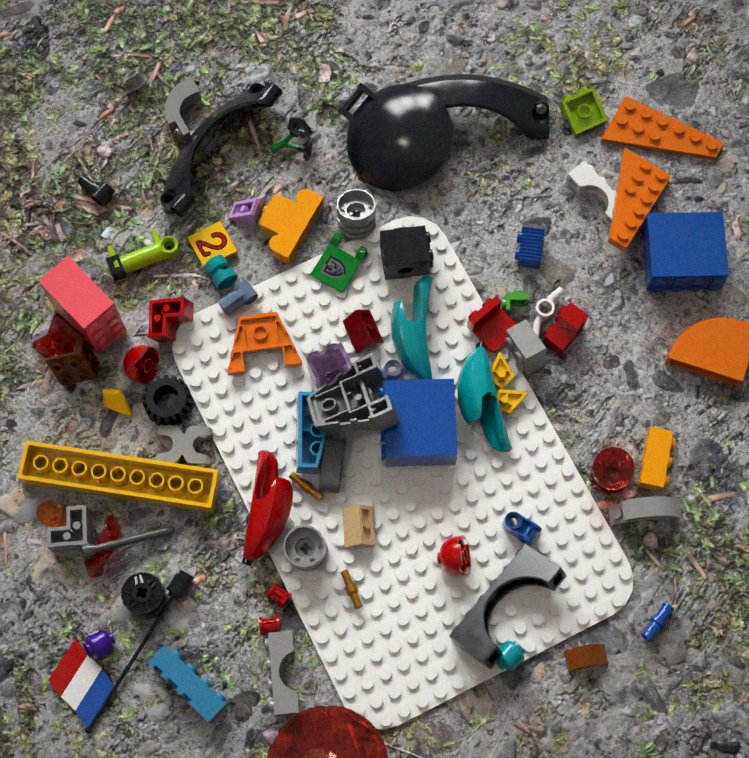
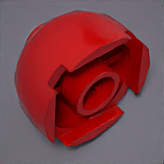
(140, 364)
(455, 556)

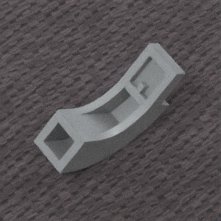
(177, 101)
(645, 508)

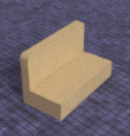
(358, 526)

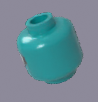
(511, 656)

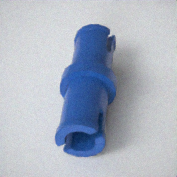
(657, 622)

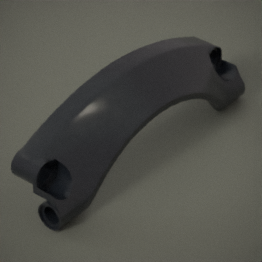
(493, 94)
(178, 184)

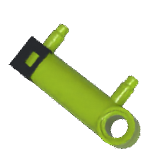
(143, 257)

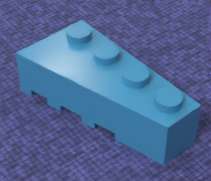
(308, 438)
(188, 684)

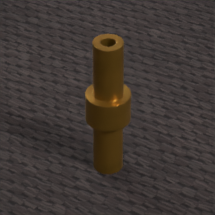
(306, 486)
(351, 589)

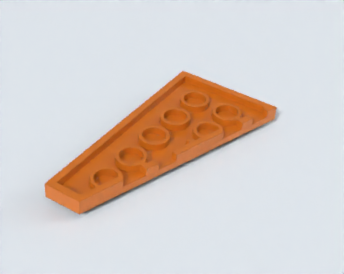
(653, 130)
(635, 194)

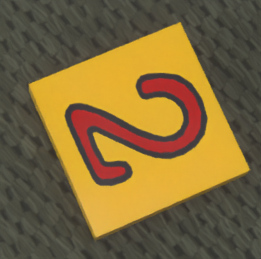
(212, 242)

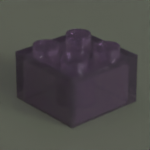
(326, 364)

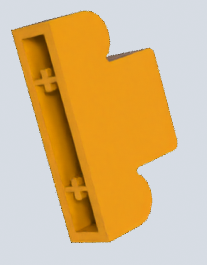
(289, 222)

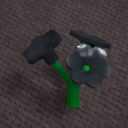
(297, 128)

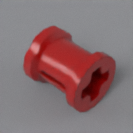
(276, 589)
(269, 625)

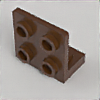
(75, 366)

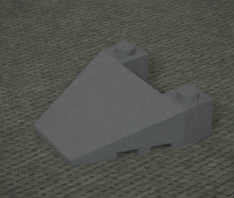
(347, 401)

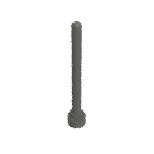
(89, 550)

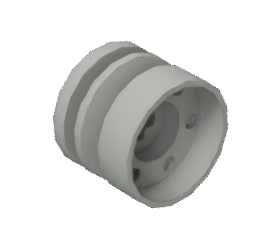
(356, 213)
(297, 540)

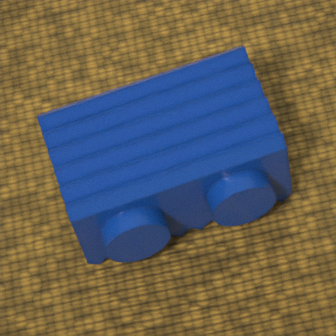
(530, 247)

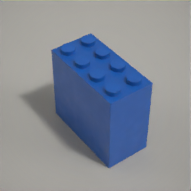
(684, 251)
(425, 426)

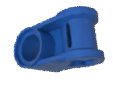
(522, 528)

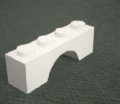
(586, 180)

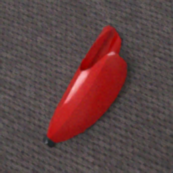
(268, 510)

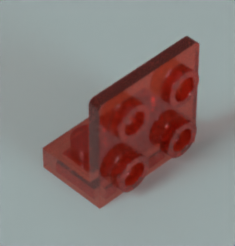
(59, 339)

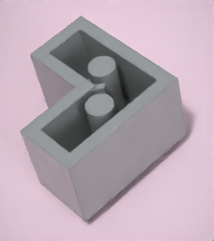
(528, 348)
(74, 534)

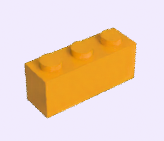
(656, 459)

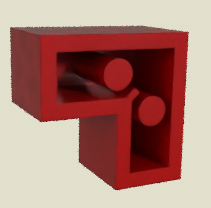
(165, 315)
(567, 327)

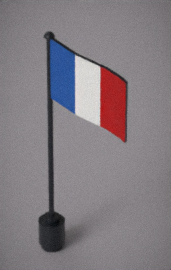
(85, 682)

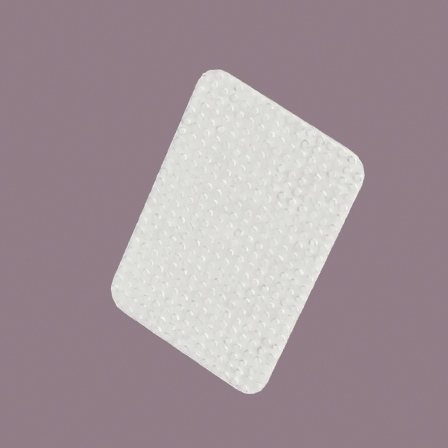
(397, 649)

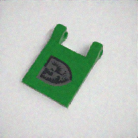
(336, 266)

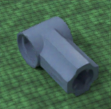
(242, 294)
(388, 376)

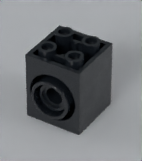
(406, 252)

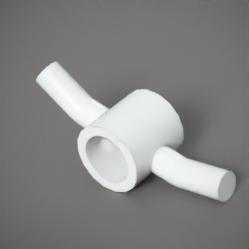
(548, 304)

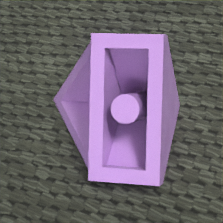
(247, 210)

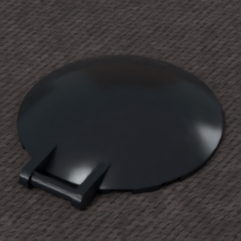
(397, 135)

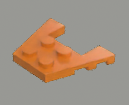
(261, 334)

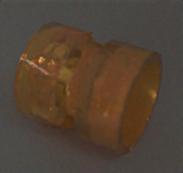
(51, 514)

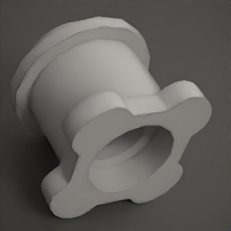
(136, 79)

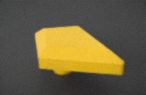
(501, 372)
(510, 399)
(116, 401)

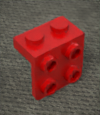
(490, 324)

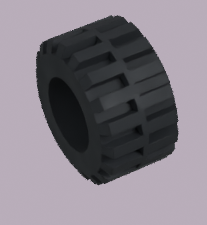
(160, 388)

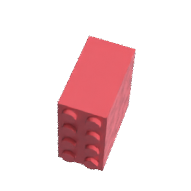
(83, 304)

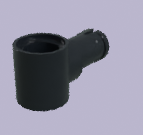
(98, 191)

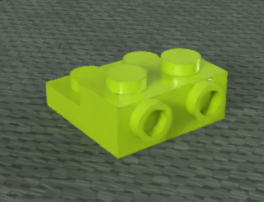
(582, 110)

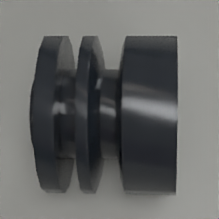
(155, 592)

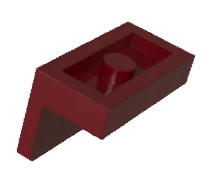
(362, 330)

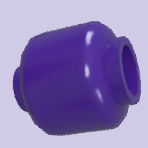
(99, 644)

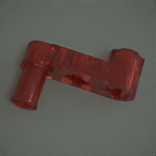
(111, 532)

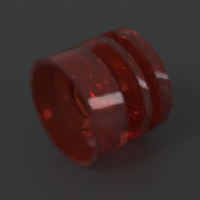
(623, 467)

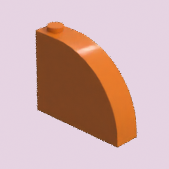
(714, 350)

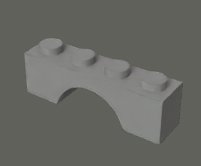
(280, 647)

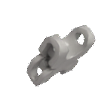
(185, 445)

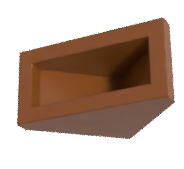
(586, 657)

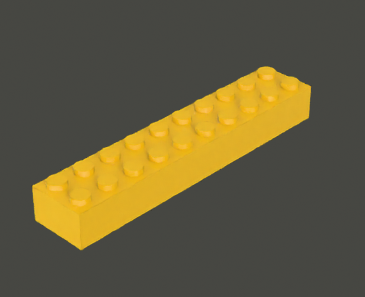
(119, 476)

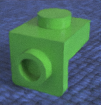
(514, 298)

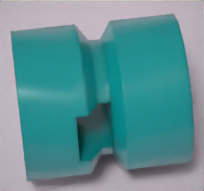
(221, 274)

